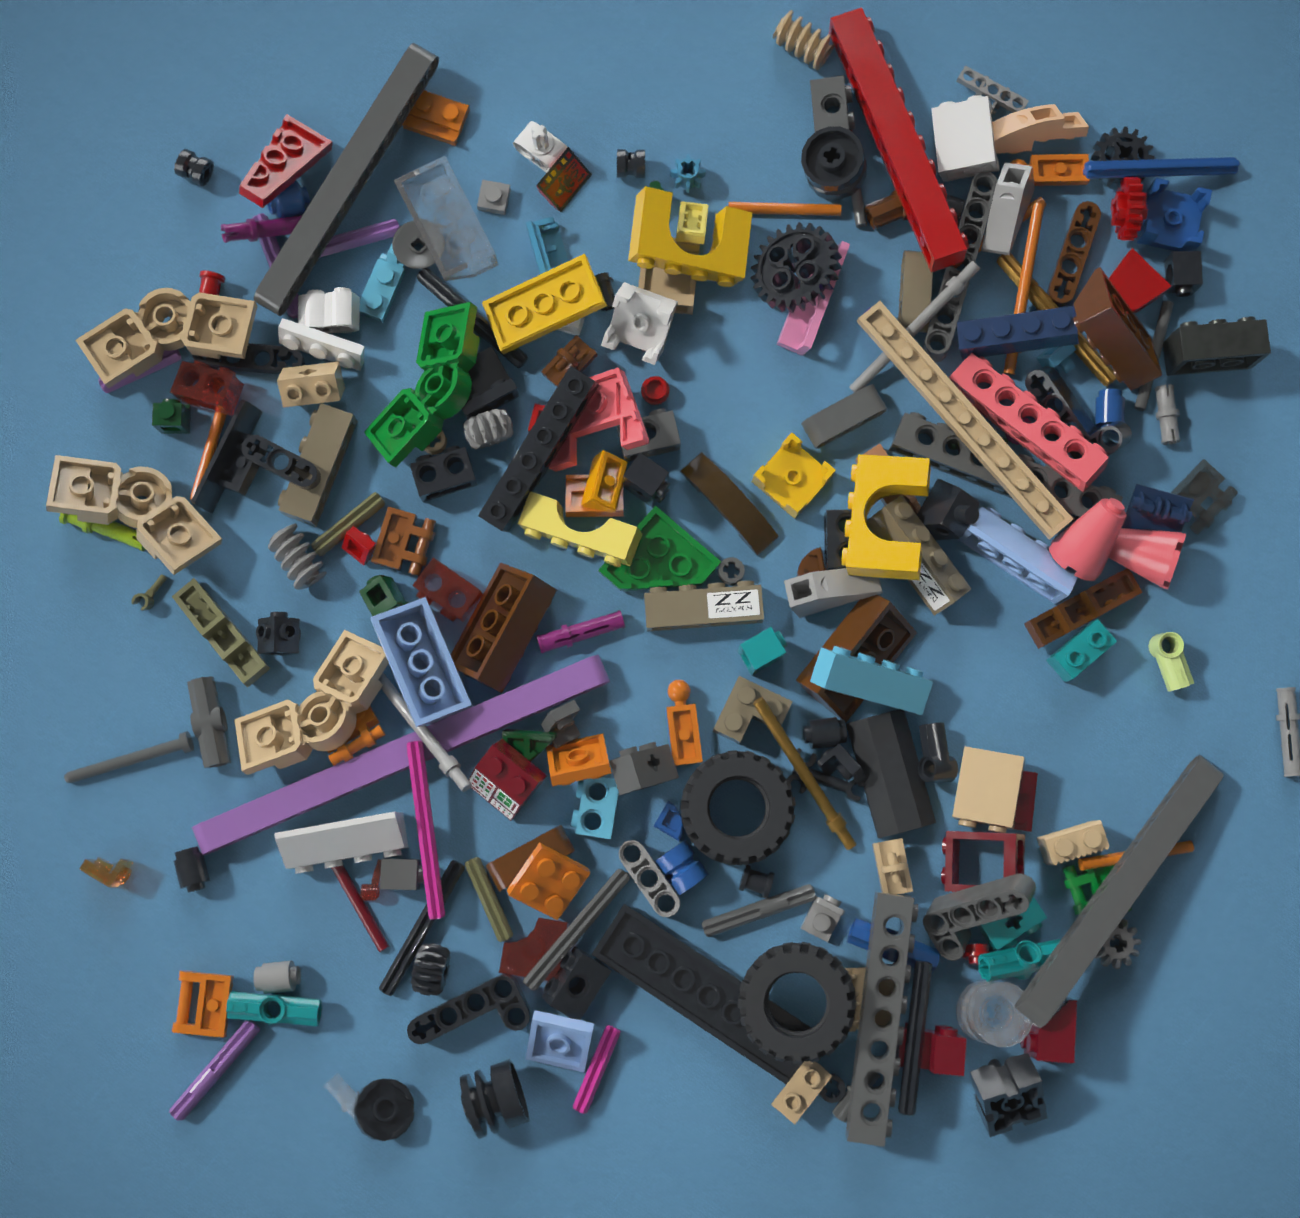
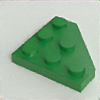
(663, 558)

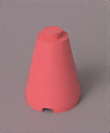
(1089, 539)
(1149, 553)

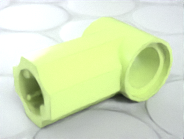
(1171, 664)

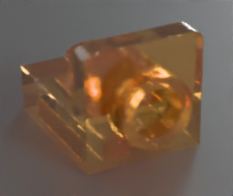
(101, 871)

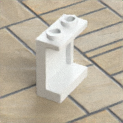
(964, 138)

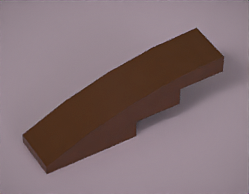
(1083, 608)

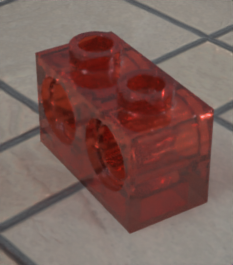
(205, 392)
(451, 585)

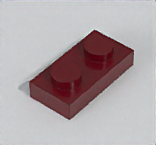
(1026, 802)

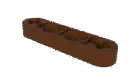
(1074, 254)

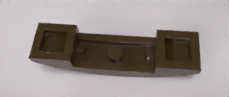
(730, 503)

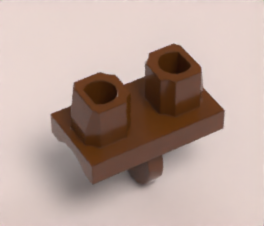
(574, 354)

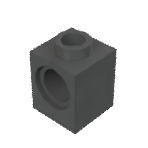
(401, 874)

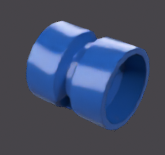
(681, 867)

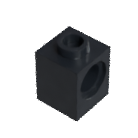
(1183, 272)

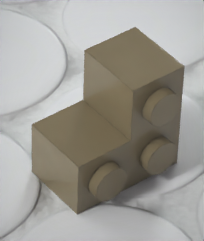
(740, 709)

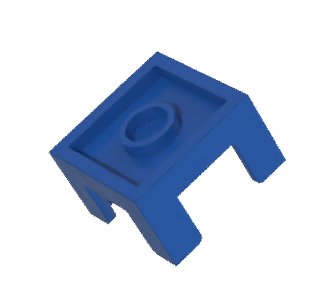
(1173, 218)

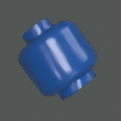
(290, 202)

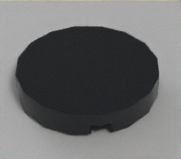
(384, 1109)

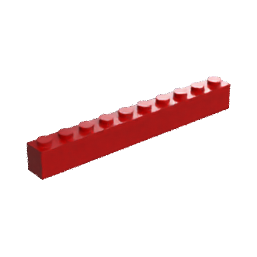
(897, 140)

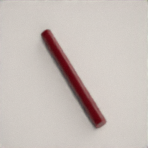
(360, 907)

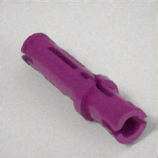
(258, 229)
(580, 631)

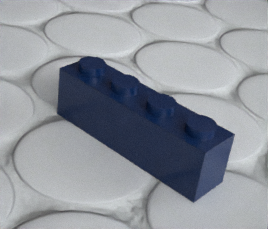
(1018, 332)

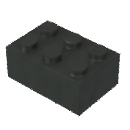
(1216, 346)

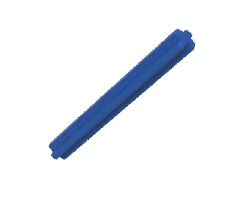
(1160, 167)

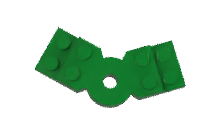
(446, 356)

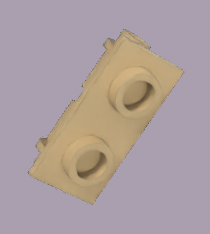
(801, 1090)

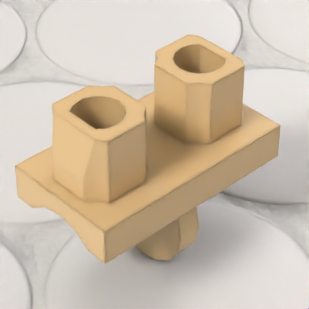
(892, 866)

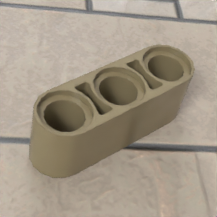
(914, 288)

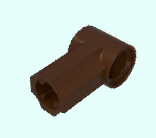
(885, 211)

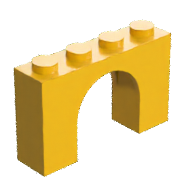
(654, 247)
(875, 479)

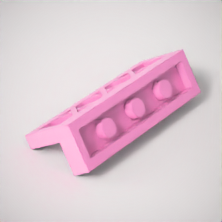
(802, 326)

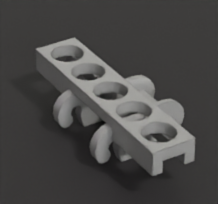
(984, 90)

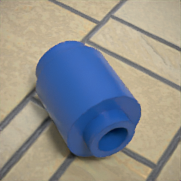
(1109, 407)

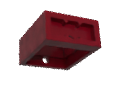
(1013, 855)

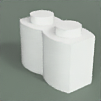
(330, 311)

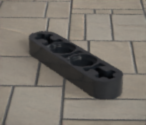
(249, 365)

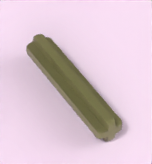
(353, 518)
(489, 899)

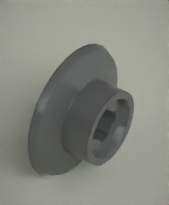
(403, 247)

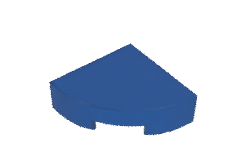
(670, 821)

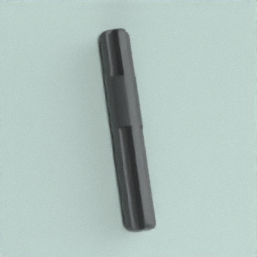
(759, 910)

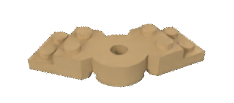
(137, 341)
(102, 494)
(325, 719)

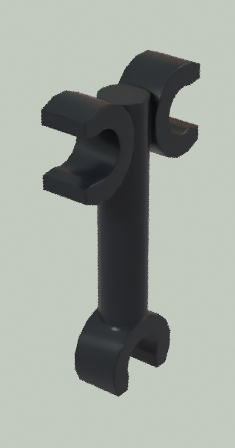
(826, 780)

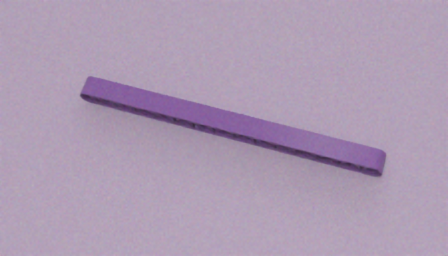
(393, 756)

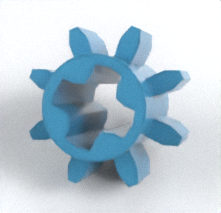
(687, 165)

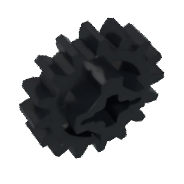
(1121, 145)

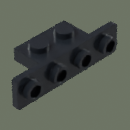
(228, 465)

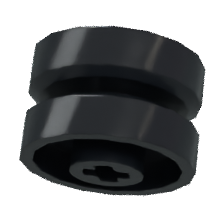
(834, 162)

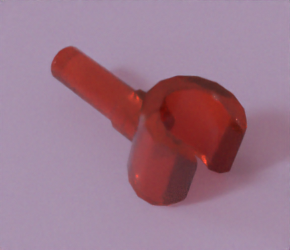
(371, 891)

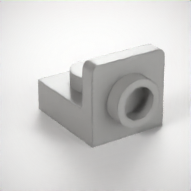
(823, 917)

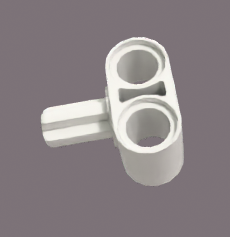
(539, 146)

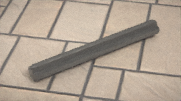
(576, 929)

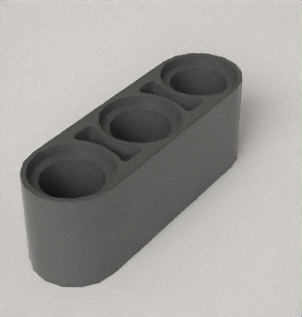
(844, 416)

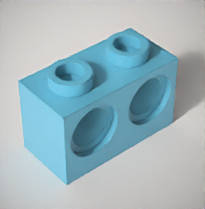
(605, 808)

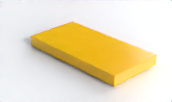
(544, 304)

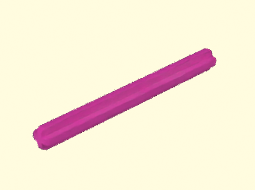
(425, 830)

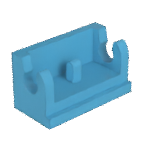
(546, 244)

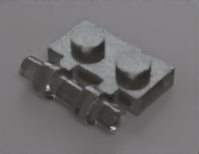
(1198, 485)

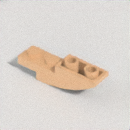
(1041, 123)

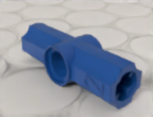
(860, 933)

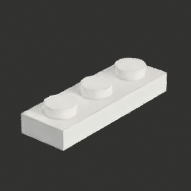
(321, 344)

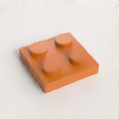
(578, 760)
(548, 881)

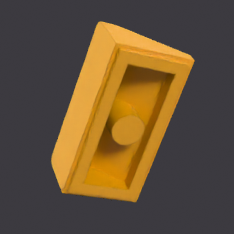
(604, 482)

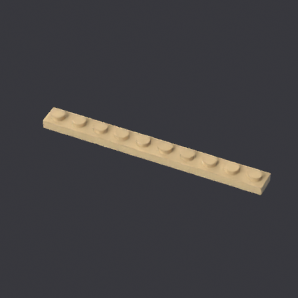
(964, 420)

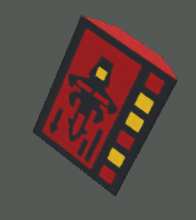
(563, 180)

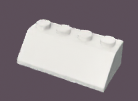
(343, 840)

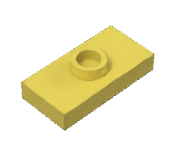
(692, 222)

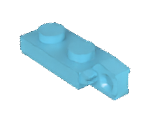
(382, 286)

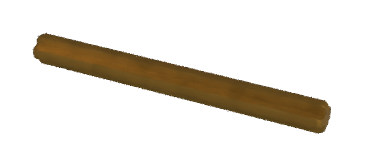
(1042, 301)

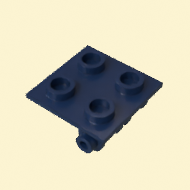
(1157, 510)

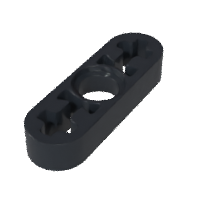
(260, 460)

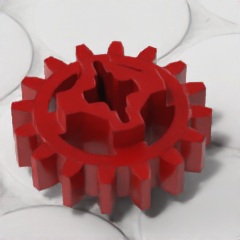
(1129, 208)

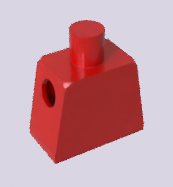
(1138, 281)

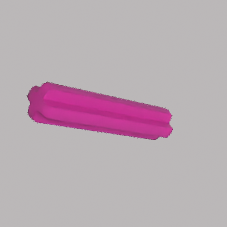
(596, 1069)

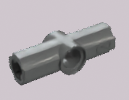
(208, 722)

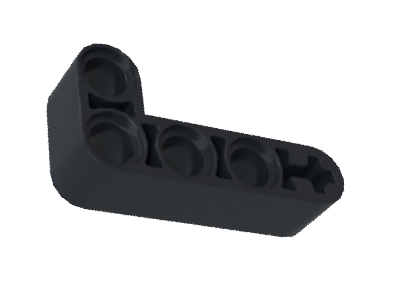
(1073, 411)
(466, 1013)

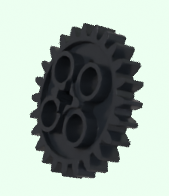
(772, 273)

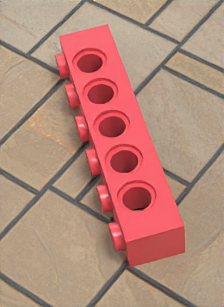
(1079, 471)

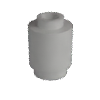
(277, 977)

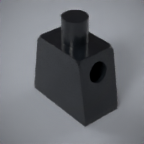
(948, 511)

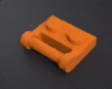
(211, 1005)

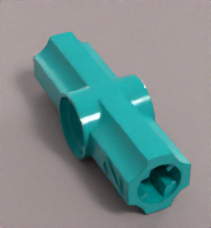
(1015, 962)
(255, 1008)

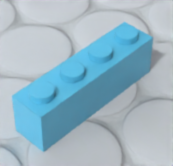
(870, 680)

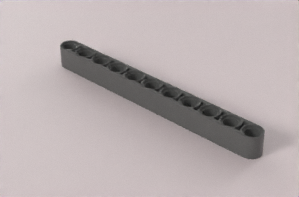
(346, 179)
(1118, 892)

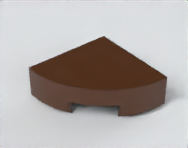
(812, 562)

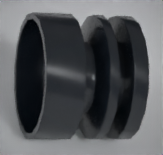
(494, 1098)

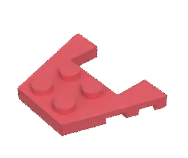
(609, 406)

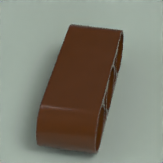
(506, 867)

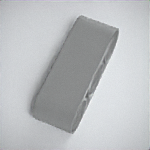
(652, 893)

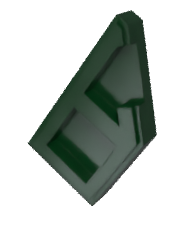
(528, 742)

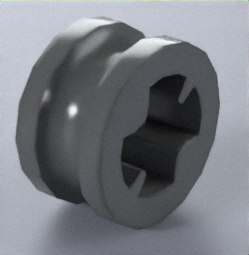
(738, 566)

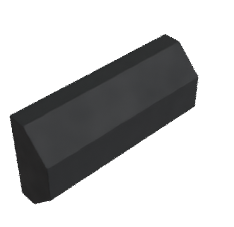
(890, 762)

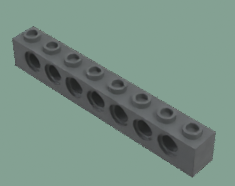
(962, 466)
(878, 1128)

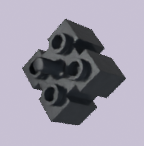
(1008, 1094)

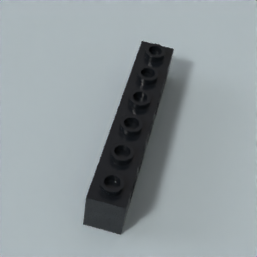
(538, 449)

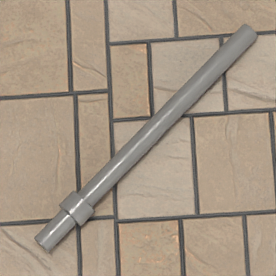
(954, 287)
(448, 764)

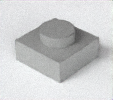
(493, 197)

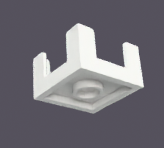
(640, 321)

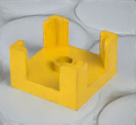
(792, 476)

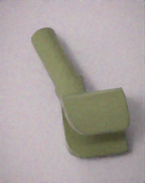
(149, 594)

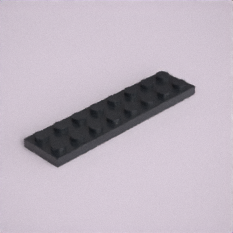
(688, 985)

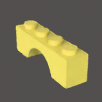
(613, 540)

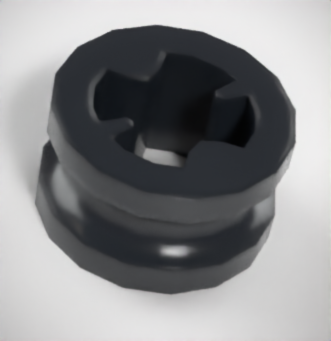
(840, 1085)

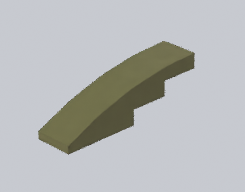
(220, 632)

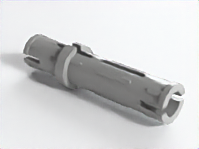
(1285, 697)

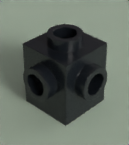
(278, 634)

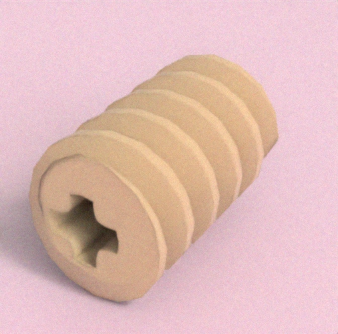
(803, 40)

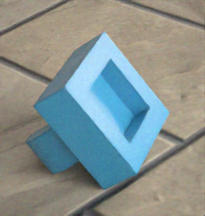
(1058, 358)

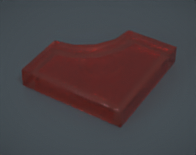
(522, 956)

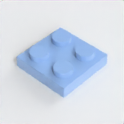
(559, 1041)

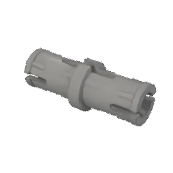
(1167, 414)

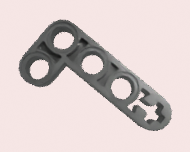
(954, 914)

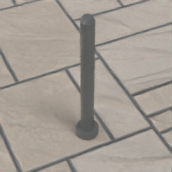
(183, 743)

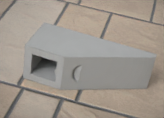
(1008, 207)
(827, 590)

